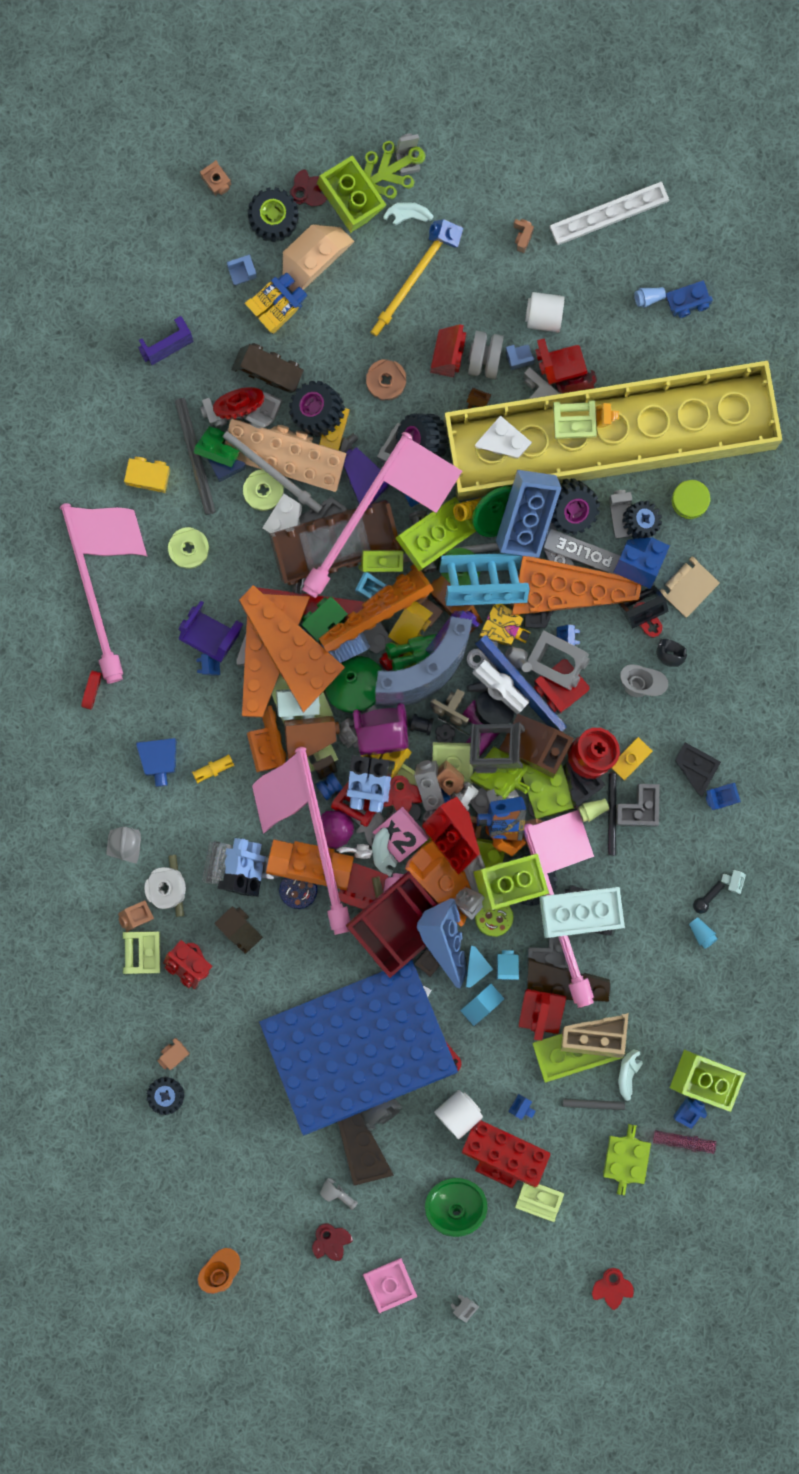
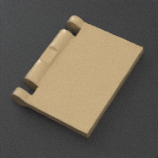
(689, 587)

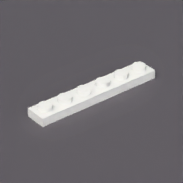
(609, 213)

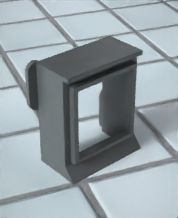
(490, 765)

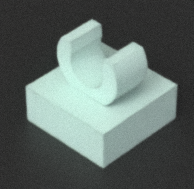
(735, 881)

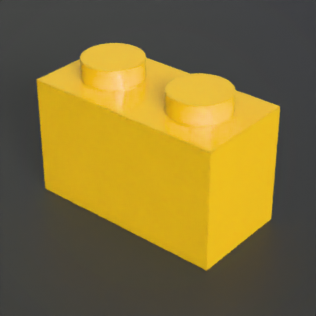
(147, 475)
(411, 623)

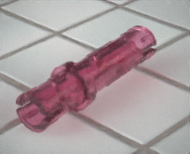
(687, 1142)

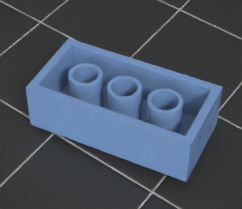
(528, 513)

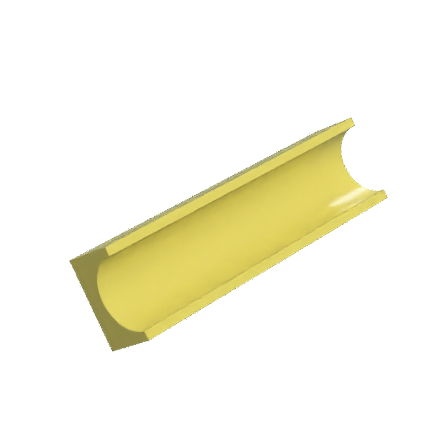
(658, 427)

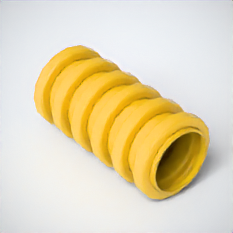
(464, 510)

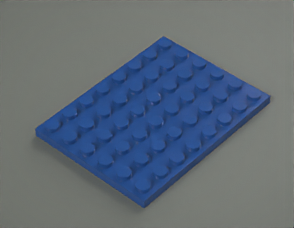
(357, 1048)

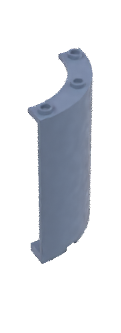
(430, 675)

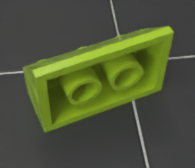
(351, 193)

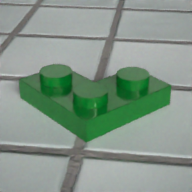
(212, 447)

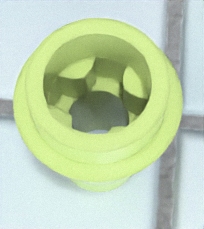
(591, 810)

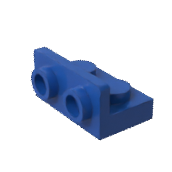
(689, 299)

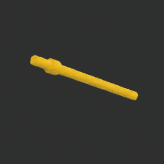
(385, 317)

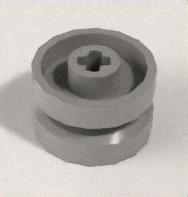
(484, 354)

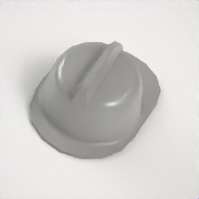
(643, 681)
(124, 844)

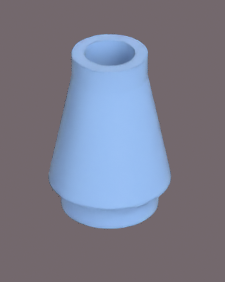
(648, 296)

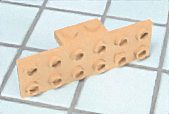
(290, 454)

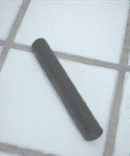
(595, 1104)

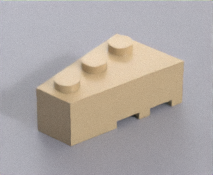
(597, 1037)

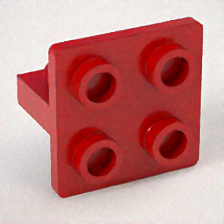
(186, 964)
(541, 1012)

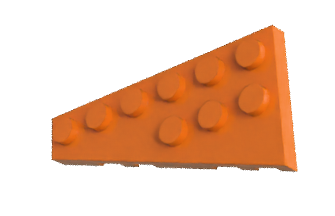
(568, 587)
(379, 607)
(295, 653)
(259, 668)

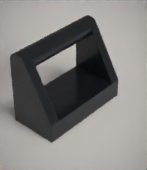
(646, 611)

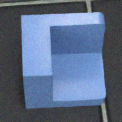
(241, 270)
(519, 356)

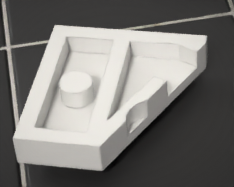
(503, 439)
(284, 515)

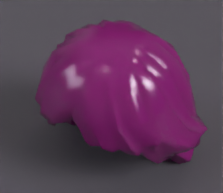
(337, 828)

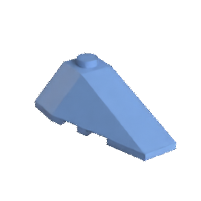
(442, 938)

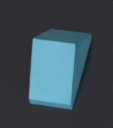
(368, 586)
(477, 967)
(482, 1004)

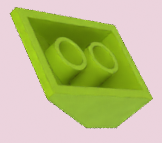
(511, 882)
(707, 1080)

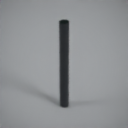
(612, 788)

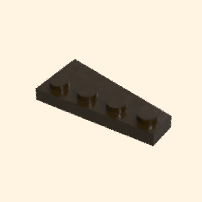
(555, 980)
(362, 1151)

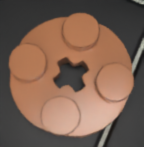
(387, 368)

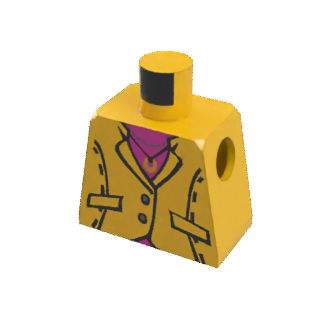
(503, 626)

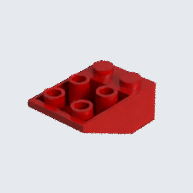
(448, 351)
(453, 834)

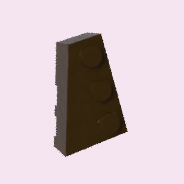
(268, 367)
(238, 929)

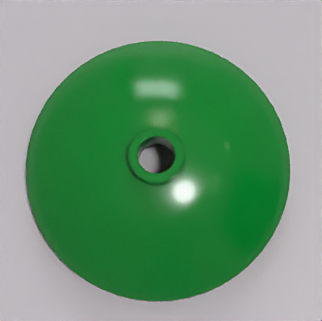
(490, 511)
(355, 693)
(453, 1196)

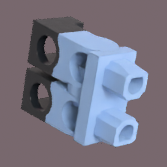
(369, 780)
(243, 868)

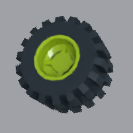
(273, 214)

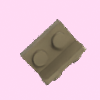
(453, 702)

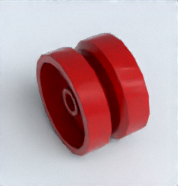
(593, 753)

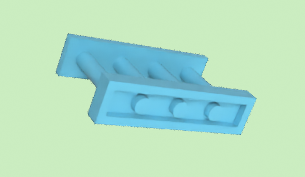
(487, 593)

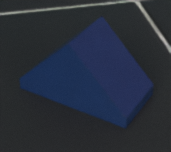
(223, 472)

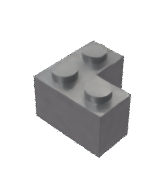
(643, 813)

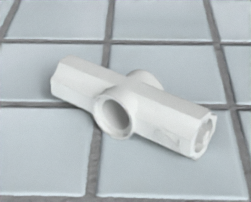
(500, 686)

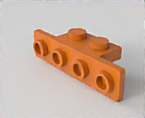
(266, 744)

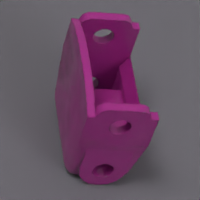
(381, 730)

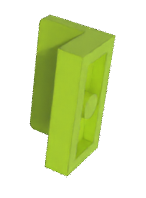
(381, 561)

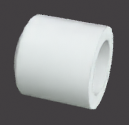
(544, 312)
(459, 1114)

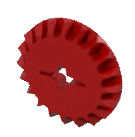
(238, 402)

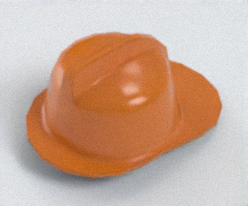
(219, 1271)

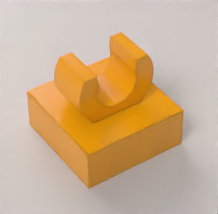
(605, 416)

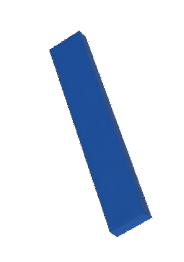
(535, 701)

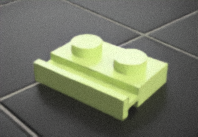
(540, 1201)

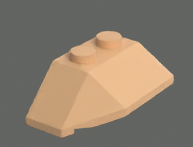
(314, 253)

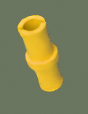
(213, 768)

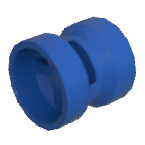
(329, 786)

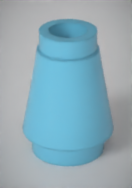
(703, 934)

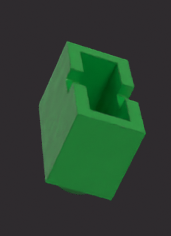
(327, 615)

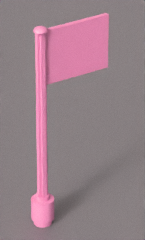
(412, 472)
(558, 845)

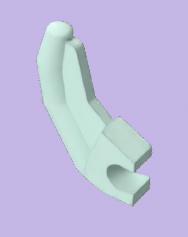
(404, 211)
(381, 854)
(628, 1068)

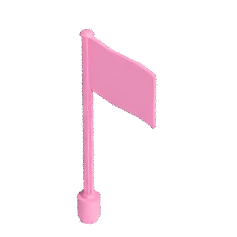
(102, 534)
(284, 794)

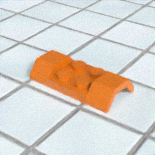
(303, 863)
(437, 875)

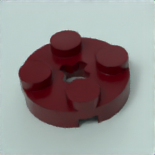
(578, 383)

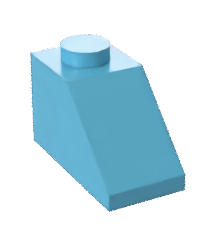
(507, 965)

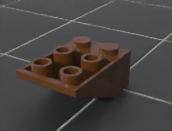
(540, 745)

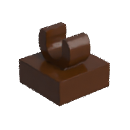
(478, 398)

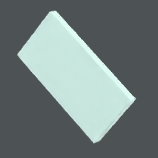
(582, 912)

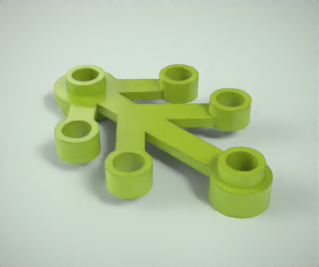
(386, 172)

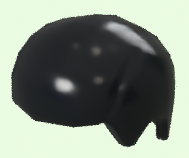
(669, 659)

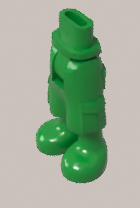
(415, 646)

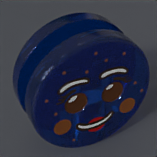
(297, 893)

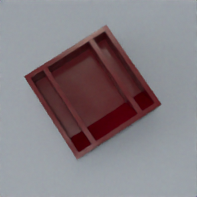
(390, 924)

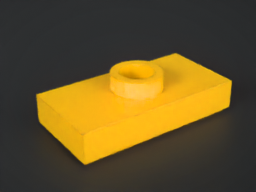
(631, 758)

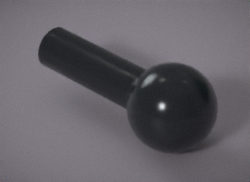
(701, 904)

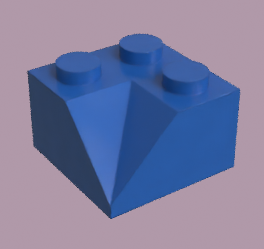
(641, 560)

